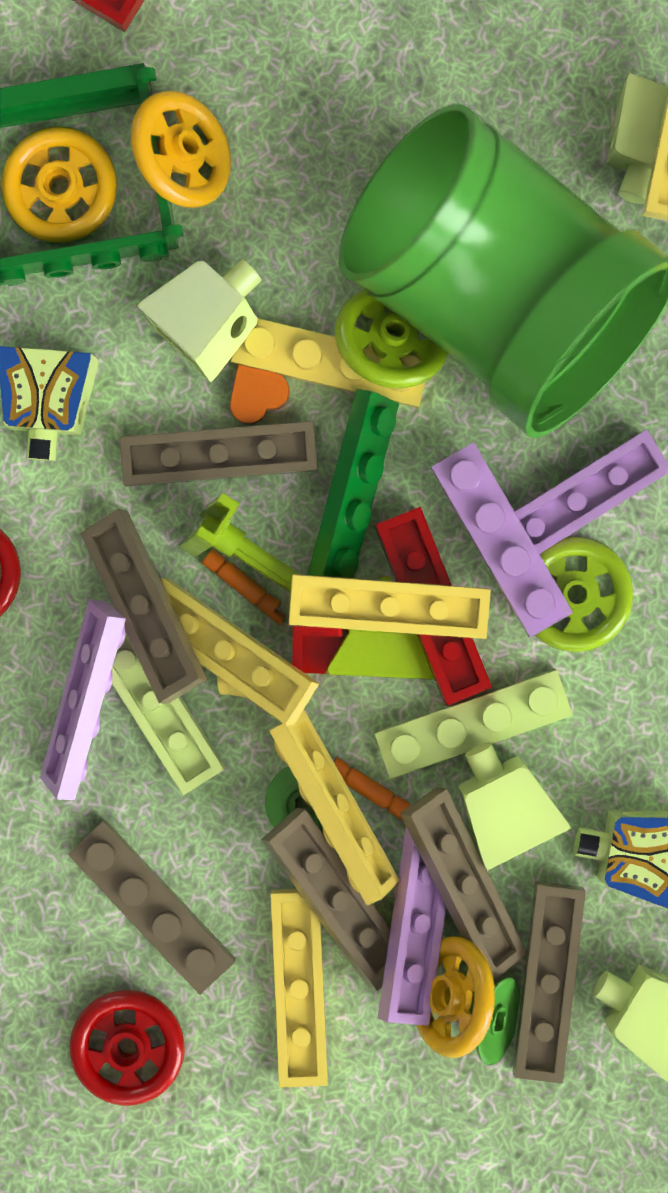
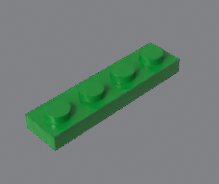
(354, 485)

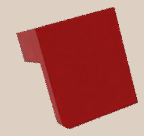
(314, 647)

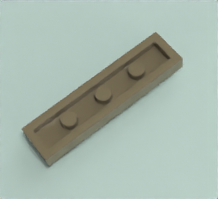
(218, 453)
(144, 604)
(463, 879)
(325, 887)
(152, 907)
(548, 982)

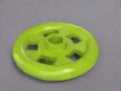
(390, 370)
(615, 607)

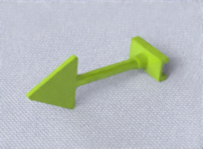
(361, 651)

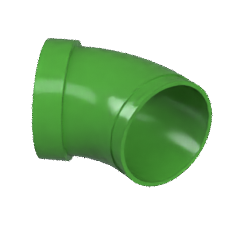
(503, 268)

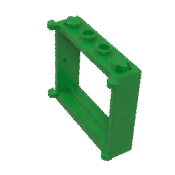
(73, 97)

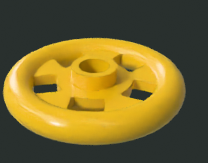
(180, 149)
(82, 152)
(453, 997)

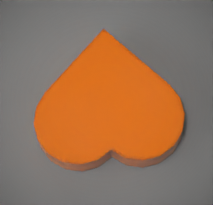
(256, 393)

